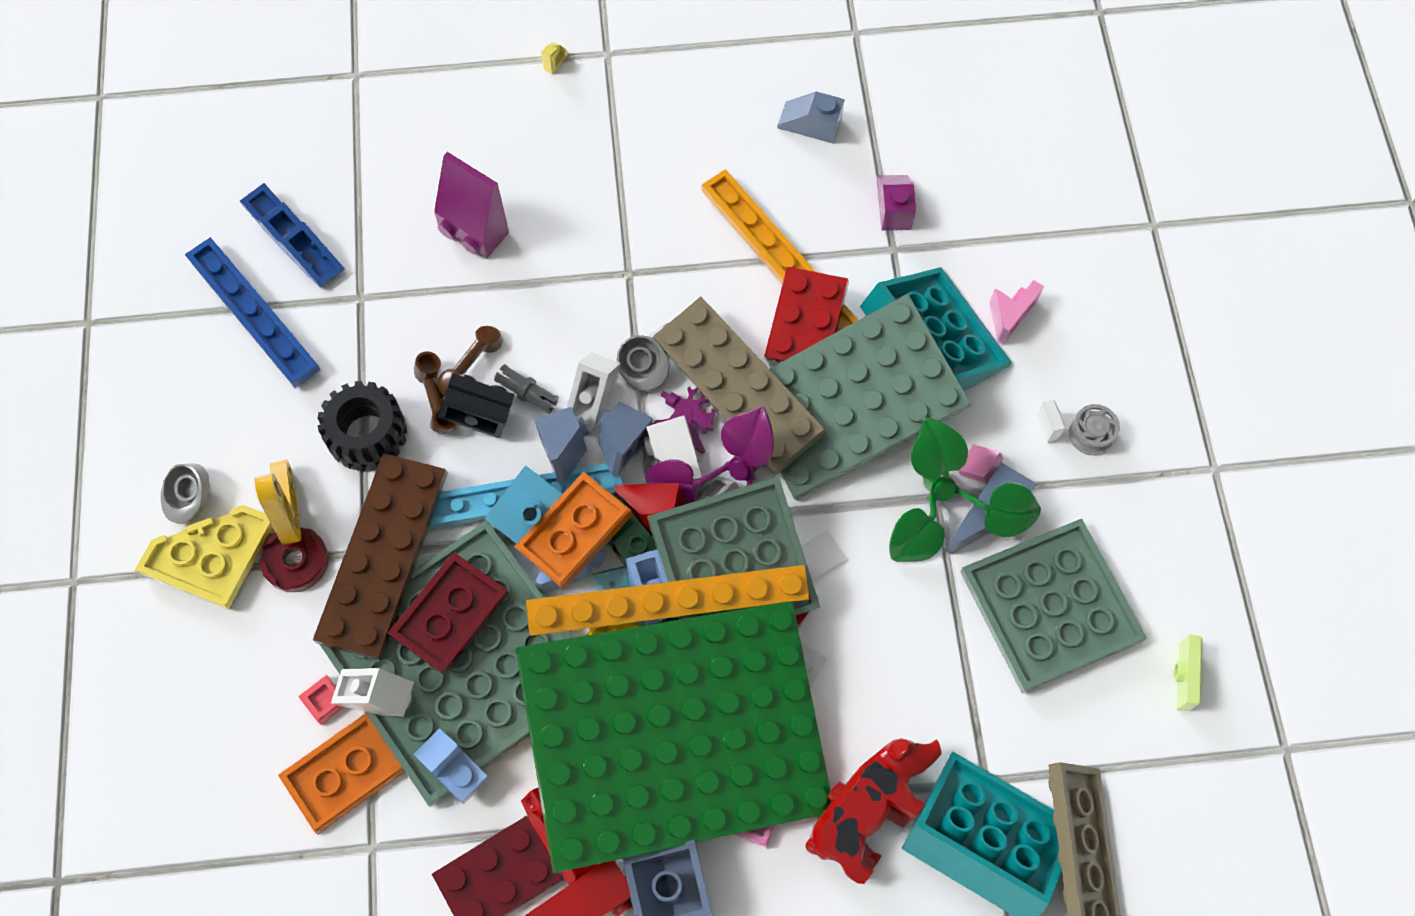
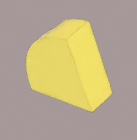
(553, 56)

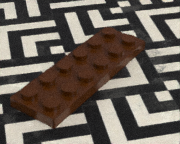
(380, 557)

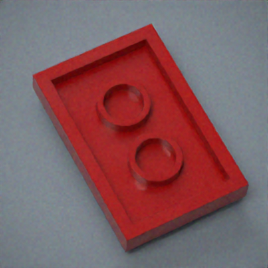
(805, 312)

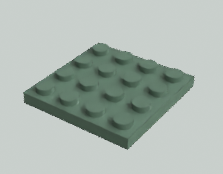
(731, 535)
(1052, 605)

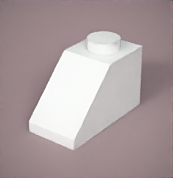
(593, 388)
(673, 441)
(373, 691)

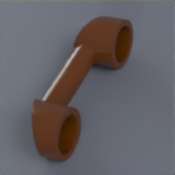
(487, 340)
(426, 371)

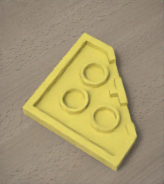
(209, 556)

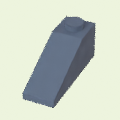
(973, 525)

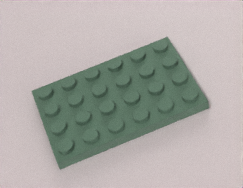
(868, 392)

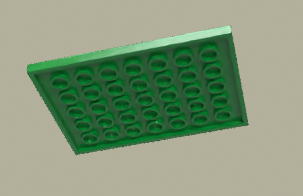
(672, 733)

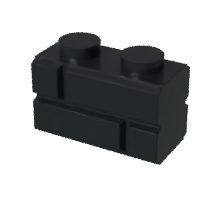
(476, 405)

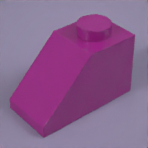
(896, 202)

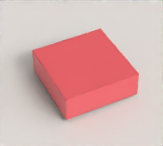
(319, 698)

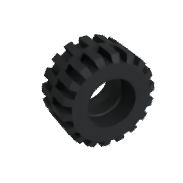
(353, 404)

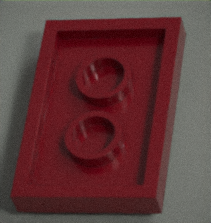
(448, 613)
(498, 873)

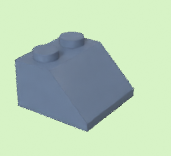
(668, 882)

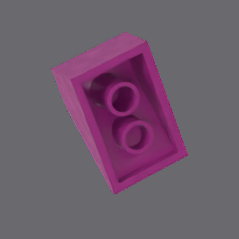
(469, 207)

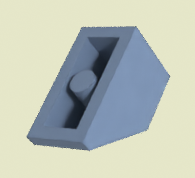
(813, 116)
(622, 435)
(562, 440)

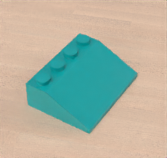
(951, 321)
(988, 838)

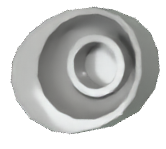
(643, 363)
(184, 492)

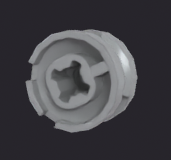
(1092, 430)

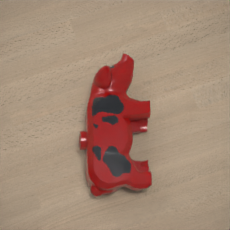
(865, 801)

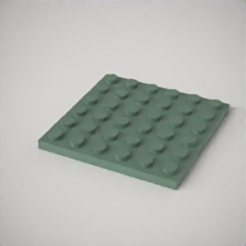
(482, 692)

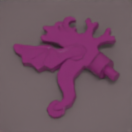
(692, 412)

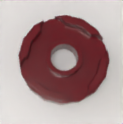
(297, 577)

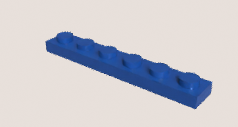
(252, 312)

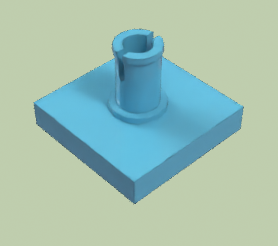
(522, 504)

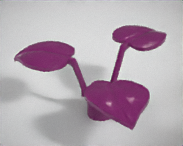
(744, 435)

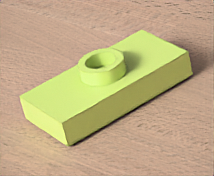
(1188, 672)

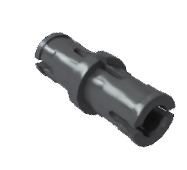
(526, 388)

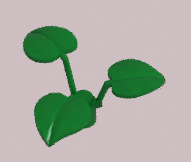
(932, 457)

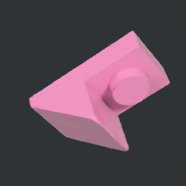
(1010, 312)

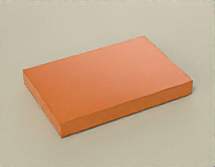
(574, 530)
(341, 774)

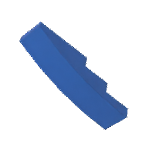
(292, 235)

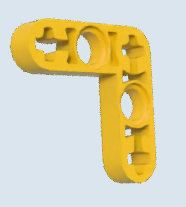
(279, 501)

